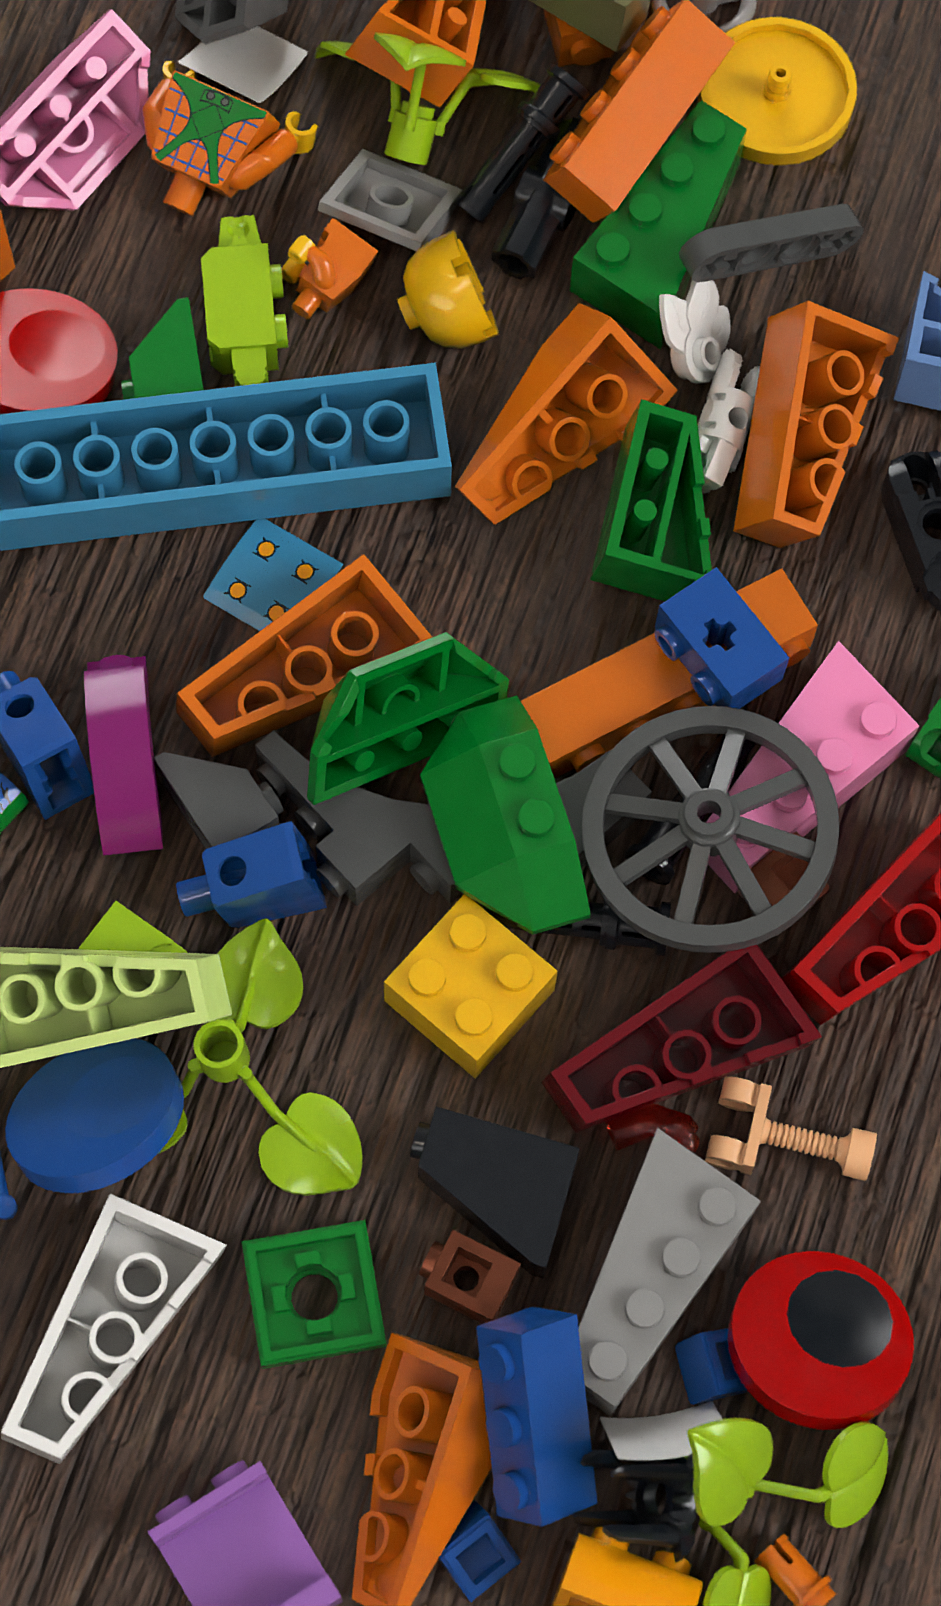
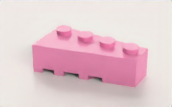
(849, 728)

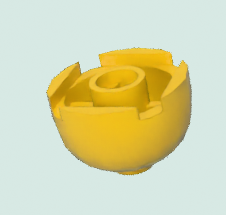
(446, 295)

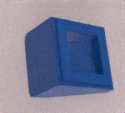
(708, 1367)
(477, 1553)

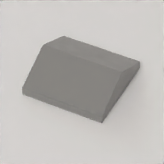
(391, 200)

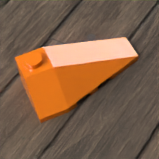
(562, 413)

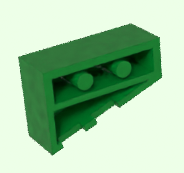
(655, 510)

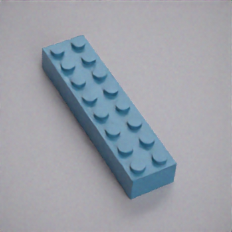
(222, 456)

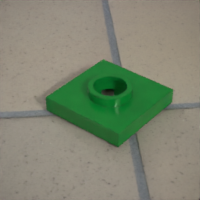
(281, 1261)

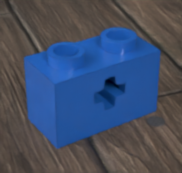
(717, 614)

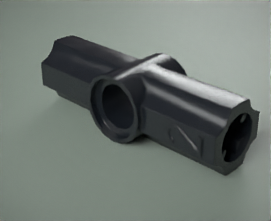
(535, 217)

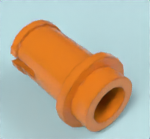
(795, 1574)

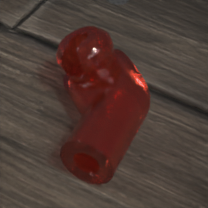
(644, 1122)

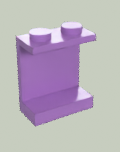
(241, 1546)

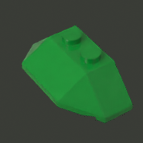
(396, 712)
(505, 818)

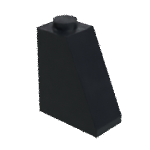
(498, 1181)

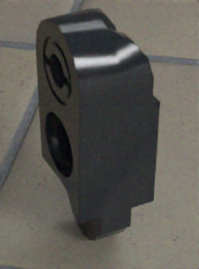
(912, 514)

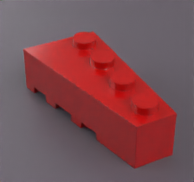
(878, 936)

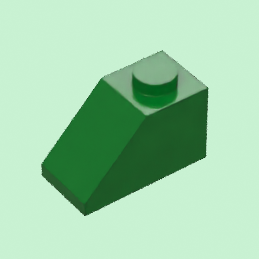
(166, 357)

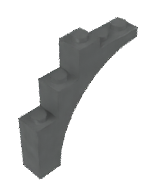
(377, 836)

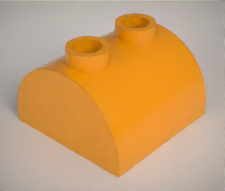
(607, 1575)

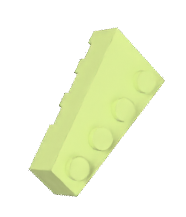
(99, 997)

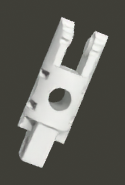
(726, 420)

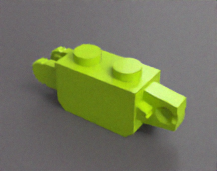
(239, 303)

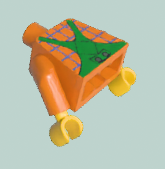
(214, 138)

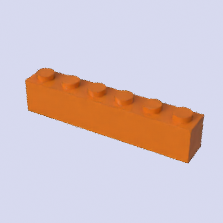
(616, 695)

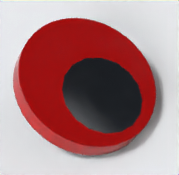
(820, 1340)

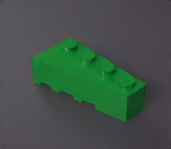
(638, 245)

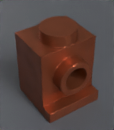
(494, 1273)

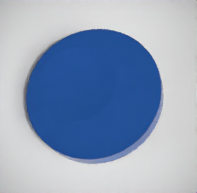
(94, 1116)

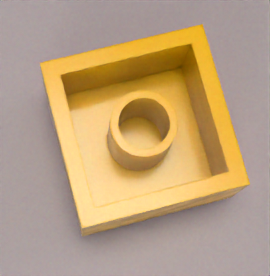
(470, 985)

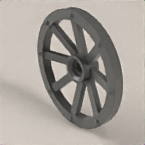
(710, 838)

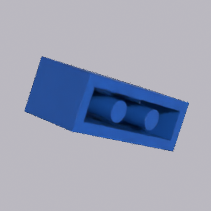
(536, 1415)

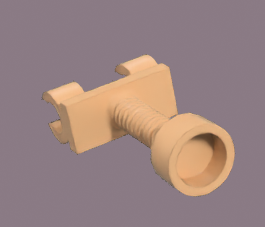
(851, 1152)

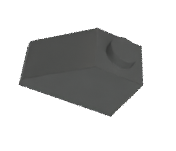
(217, 798)

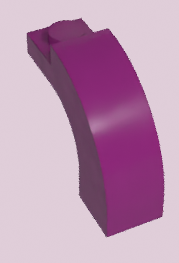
(122, 755)

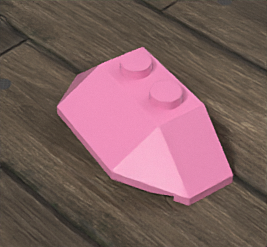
(75, 119)

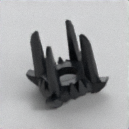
(644, 1522)

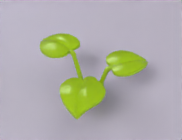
(413, 123)
(316, 1141)
(729, 1468)

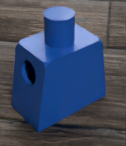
(41, 746)
(256, 878)

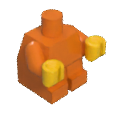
(333, 268)

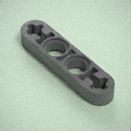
(770, 242)

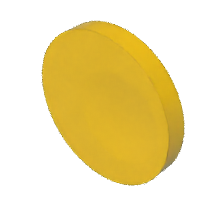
(786, 88)

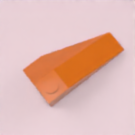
(424, 1467)

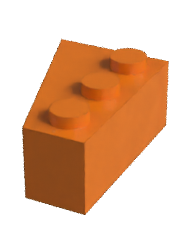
(442, 23)

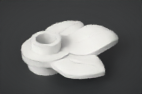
(695, 331)

